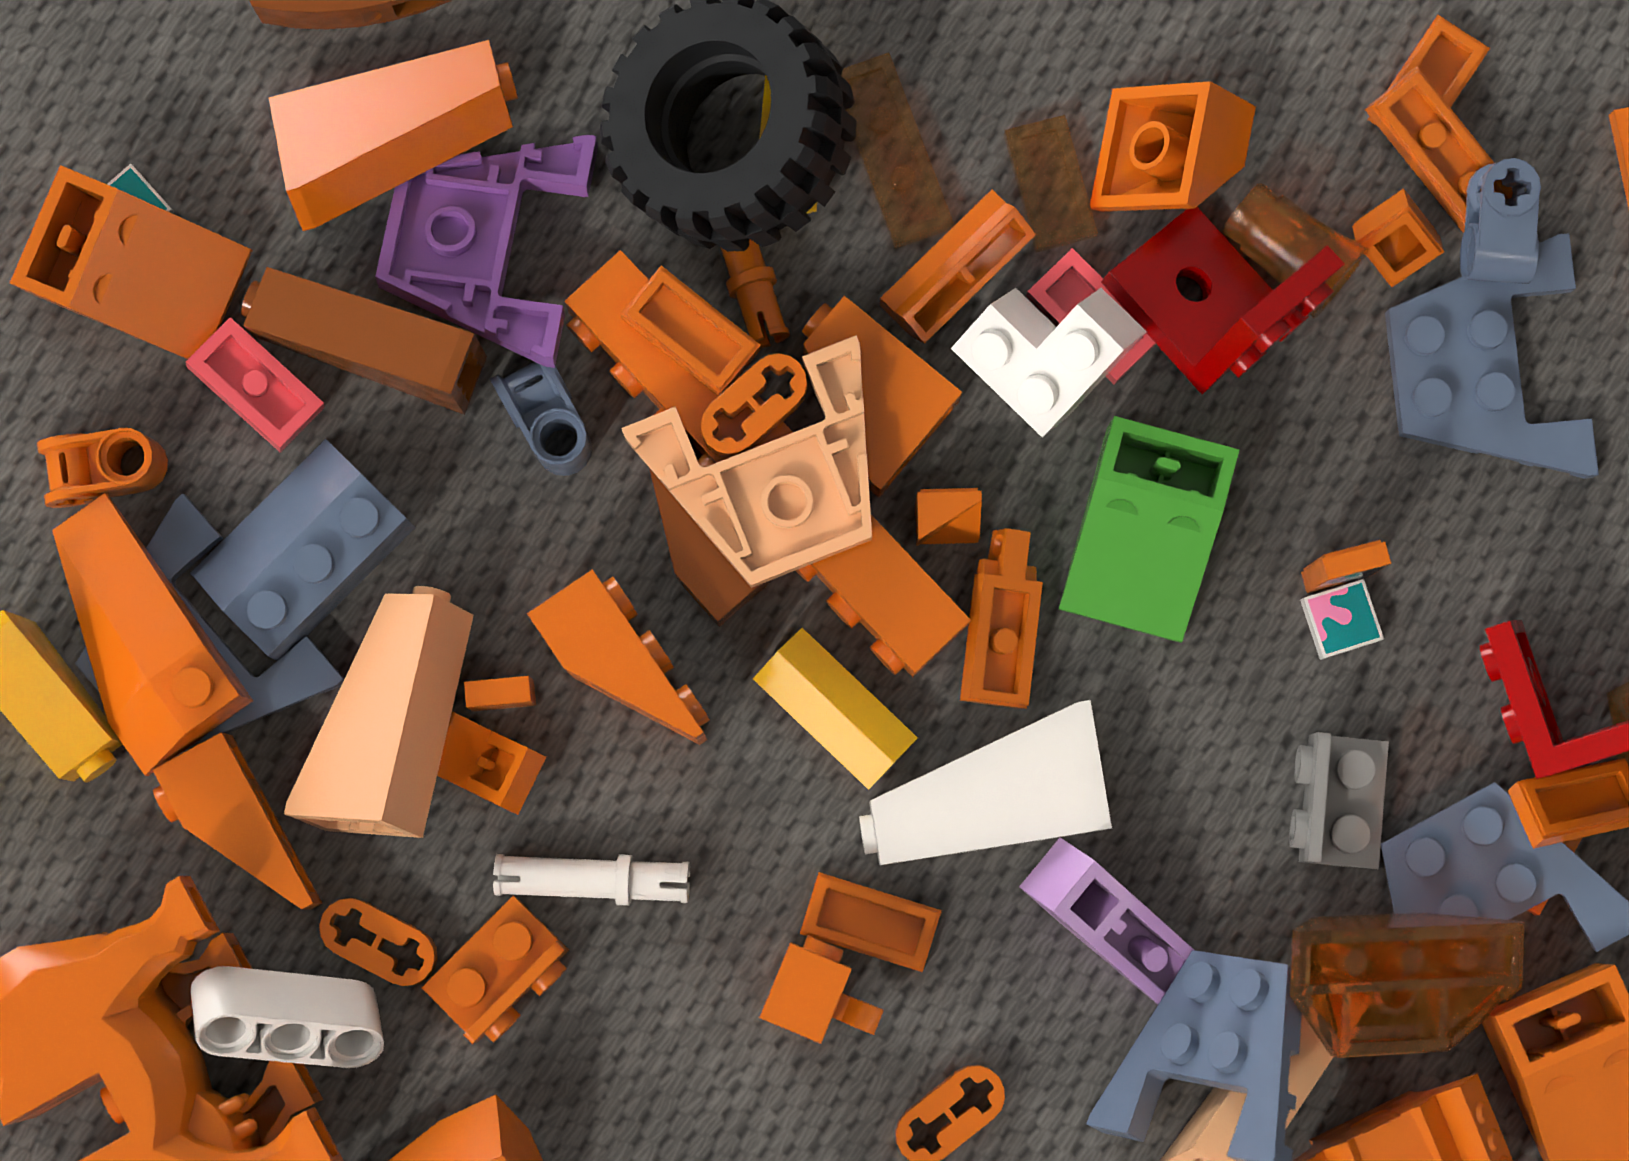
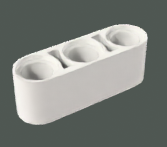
(286, 1017)

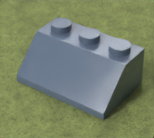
(302, 551)

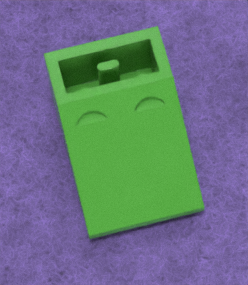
(1148, 528)

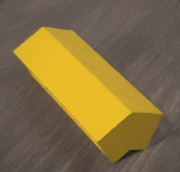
(835, 708)

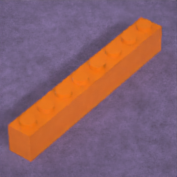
(868, 582)

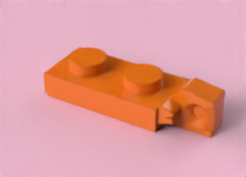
(1002, 624)

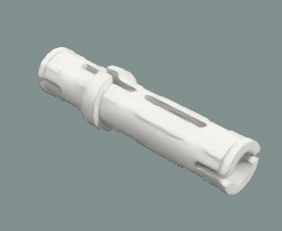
(592, 878)

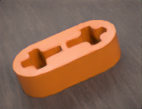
(743, 394)
(370, 955)
(960, 1126)

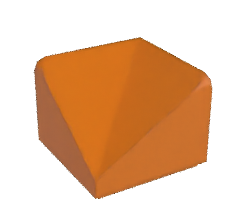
(1398, 238)
(948, 516)

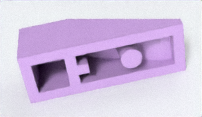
(1107, 918)

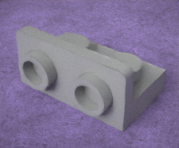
(1340, 801)

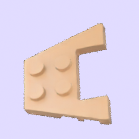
(784, 498)

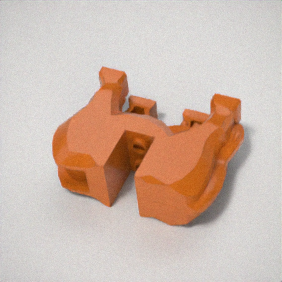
(121, 1015)

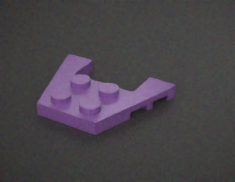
(455, 236)

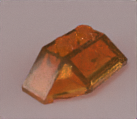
(1402, 979)

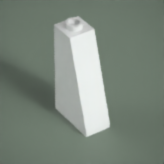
(1008, 793)

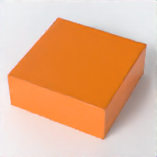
(500, 693)

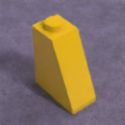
(51, 704)

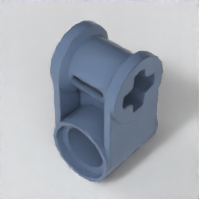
(1500, 233)
(540, 406)

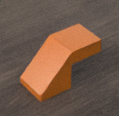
(488, 764)

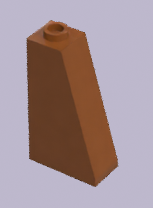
(366, 338)

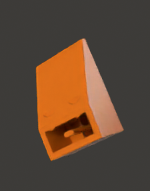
(130, 264)
(598, 646)
(1569, 1063)

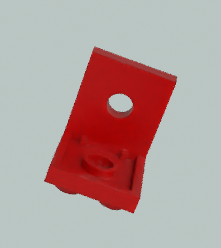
(1238, 308)
(1530, 712)

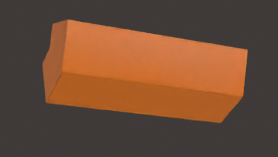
(957, 267)

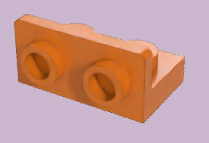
(496, 971)

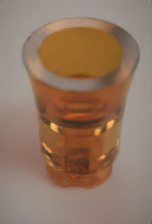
(1286, 237)

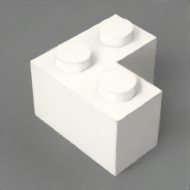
(1046, 367)

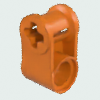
(90, 465)

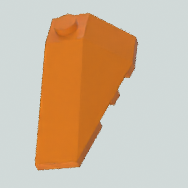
(146, 649)

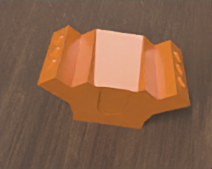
(1427, 1125)

